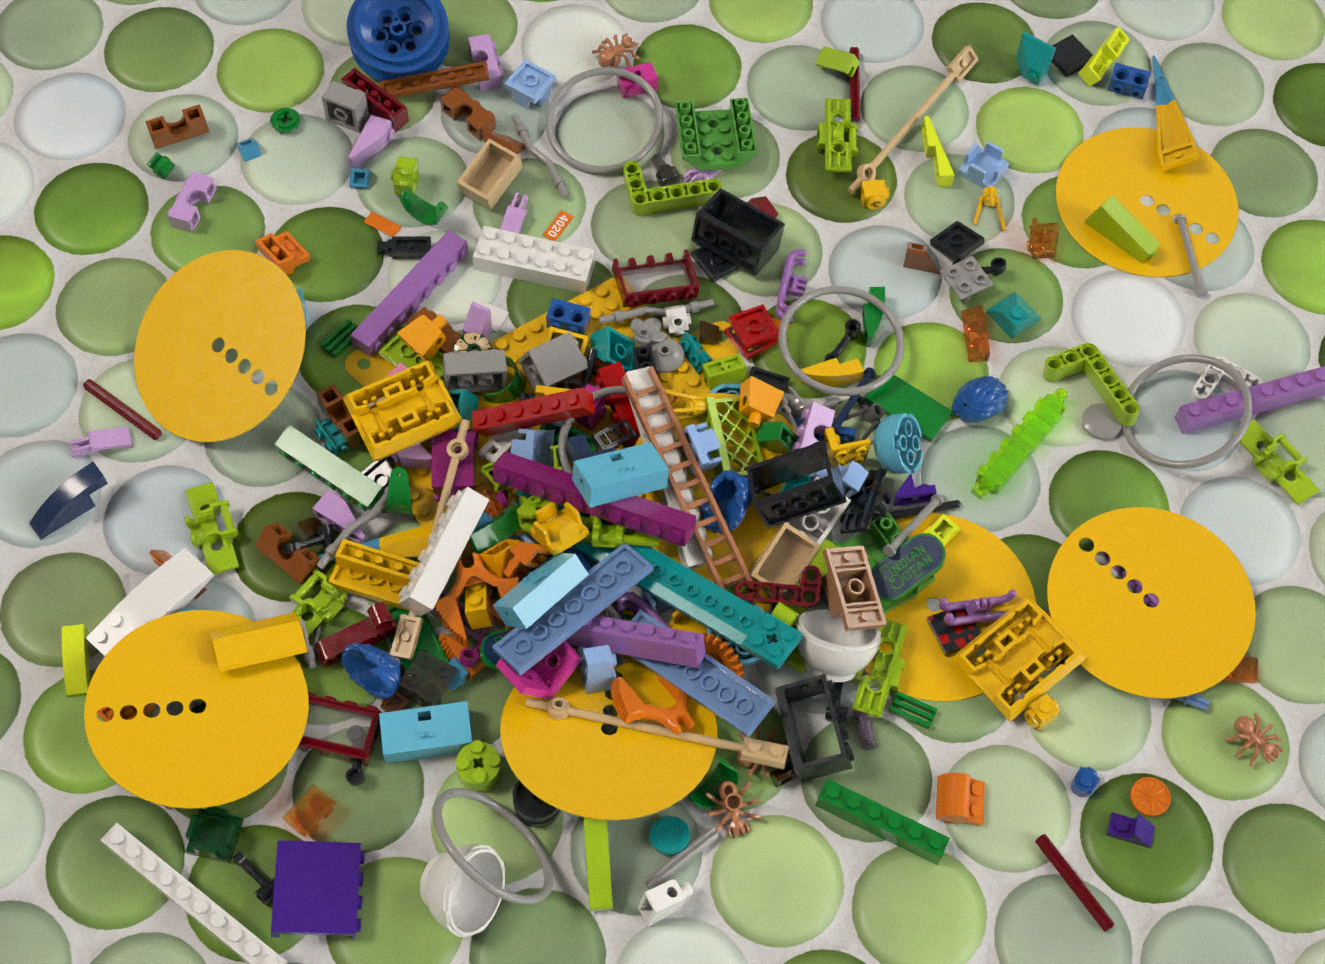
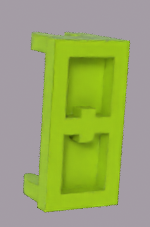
(837, 61)
(725, 370)

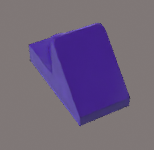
(910, 494)
(1132, 830)

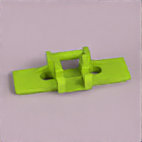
(831, 135)
(1273, 467)
(205, 527)
(613, 535)
(324, 605)
(885, 672)

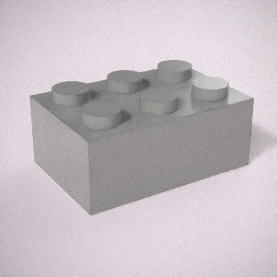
(475, 370)

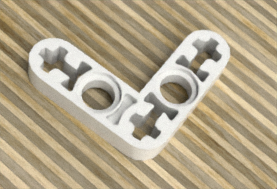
(1218, 374)

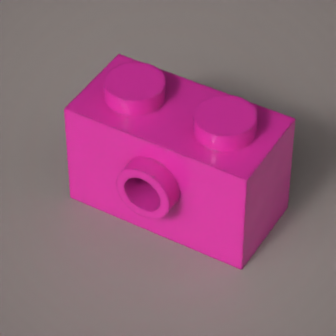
(629, 88)
(592, 420)

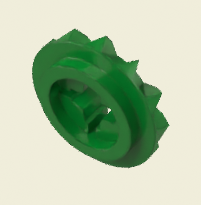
(279, 117)

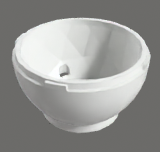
(831, 649)
(454, 897)

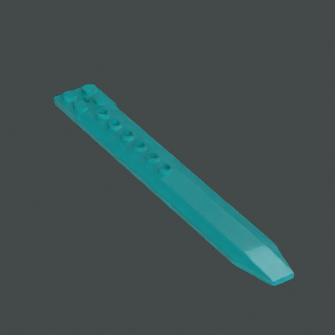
(706, 602)

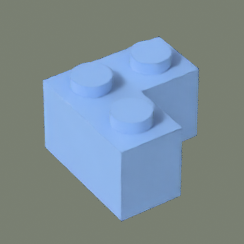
(852, 477)
(597, 668)

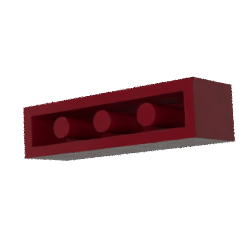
(378, 100)

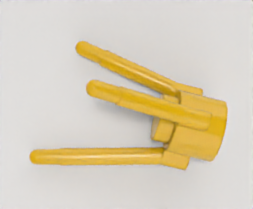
(990, 198)
(693, 407)

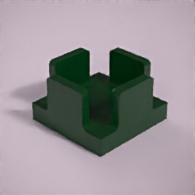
(213, 834)

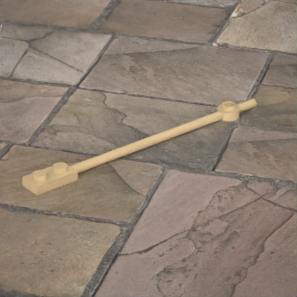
(957, 70)
(410, 625)
(751, 750)

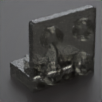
(426, 680)

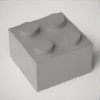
(345, 106)

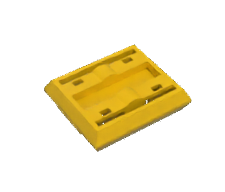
(404, 415)
(1019, 658)

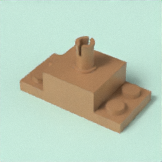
(852, 589)

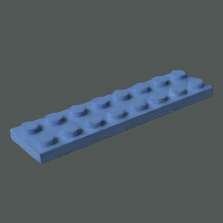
(597, 591)
(713, 687)

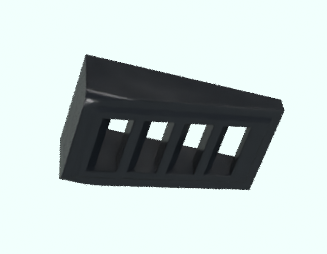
(599, 443)

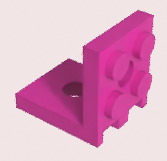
(542, 678)

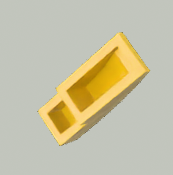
(835, 374)

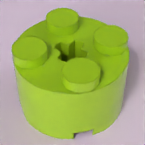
(474, 755)

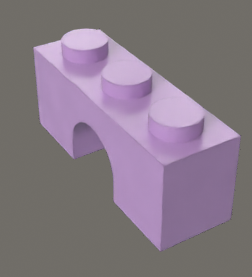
(482, 50)
(196, 189)
(815, 420)

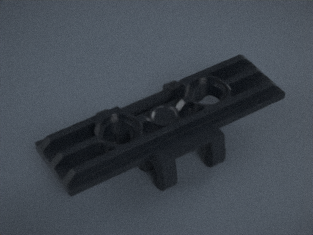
(864, 503)

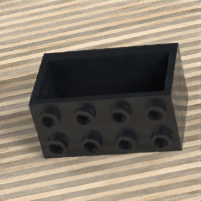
(737, 232)
(801, 499)
(802, 690)

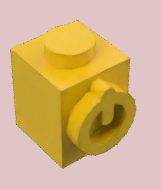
(874, 194)
(1041, 712)

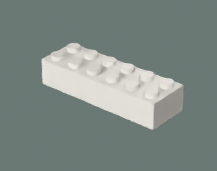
(534, 259)
(443, 551)

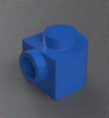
(1084, 782)

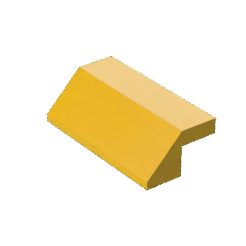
(371, 572)
(258, 641)

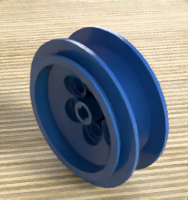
(367, 25)

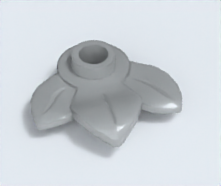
(647, 331)

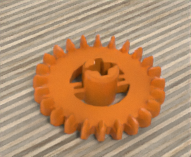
(722, 653)

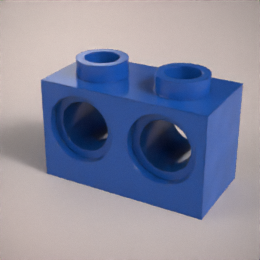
(1129, 81)
(569, 314)

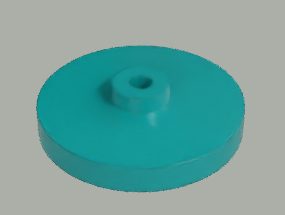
(669, 835)

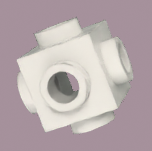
(673, 313)

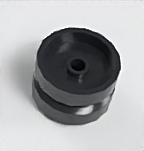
(531, 809)

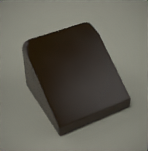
(708, 333)
(308, 527)
(782, 777)

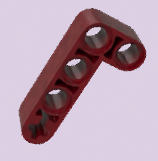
(776, 590)
(367, 631)

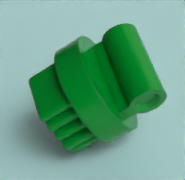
(161, 165)

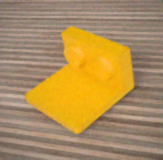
(847, 452)

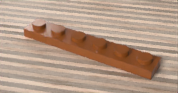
(436, 80)

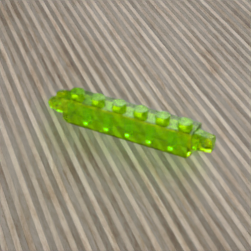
(1020, 445)

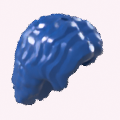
(984, 399)
(732, 497)
(372, 669)

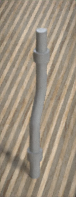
(558, 180)
(619, 316)
(332, 549)

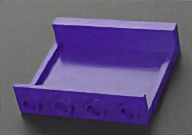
(317, 888)

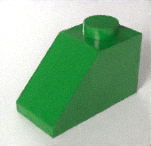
(776, 437)

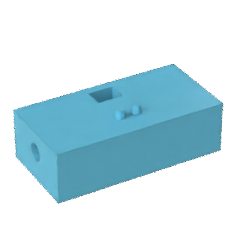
(620, 474)
(540, 590)
(425, 732)

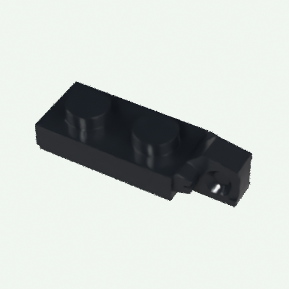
(405, 246)

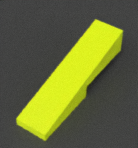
(1103, 57)
(933, 148)

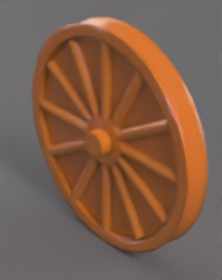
(1150, 796)

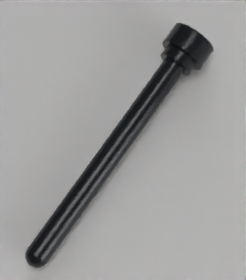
(915, 511)

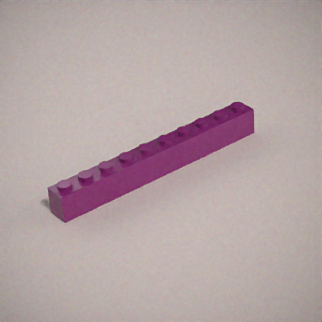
(558, 487)

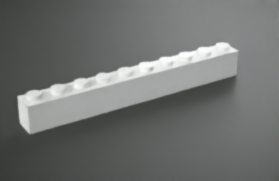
(639, 380)
(189, 898)

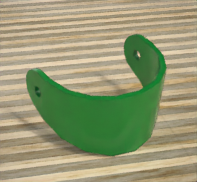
(422, 210)
(512, 390)
(399, 493)
(722, 773)

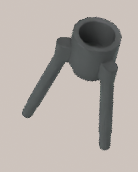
(871, 415)

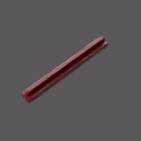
(855, 89)
(122, 409)
(1075, 883)

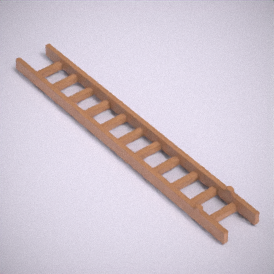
(709, 498)

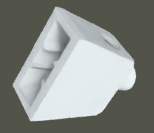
(663, 901)

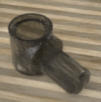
(665, 174)

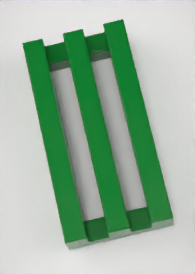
(337, 337)
(916, 703)

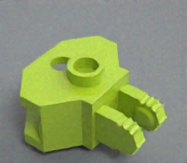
(405, 174)
(527, 511)

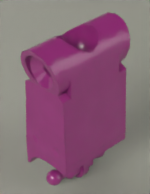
(440, 463)

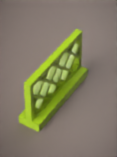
(712, 419)

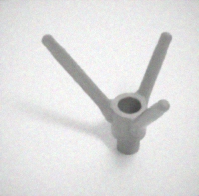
(783, 408)
(310, 655)

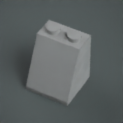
(554, 361)

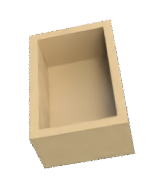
(489, 174)
(785, 558)

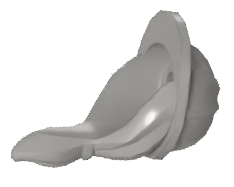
(798, 404)

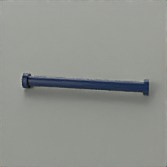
(869, 373)

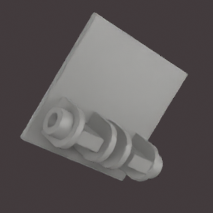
(966, 278)

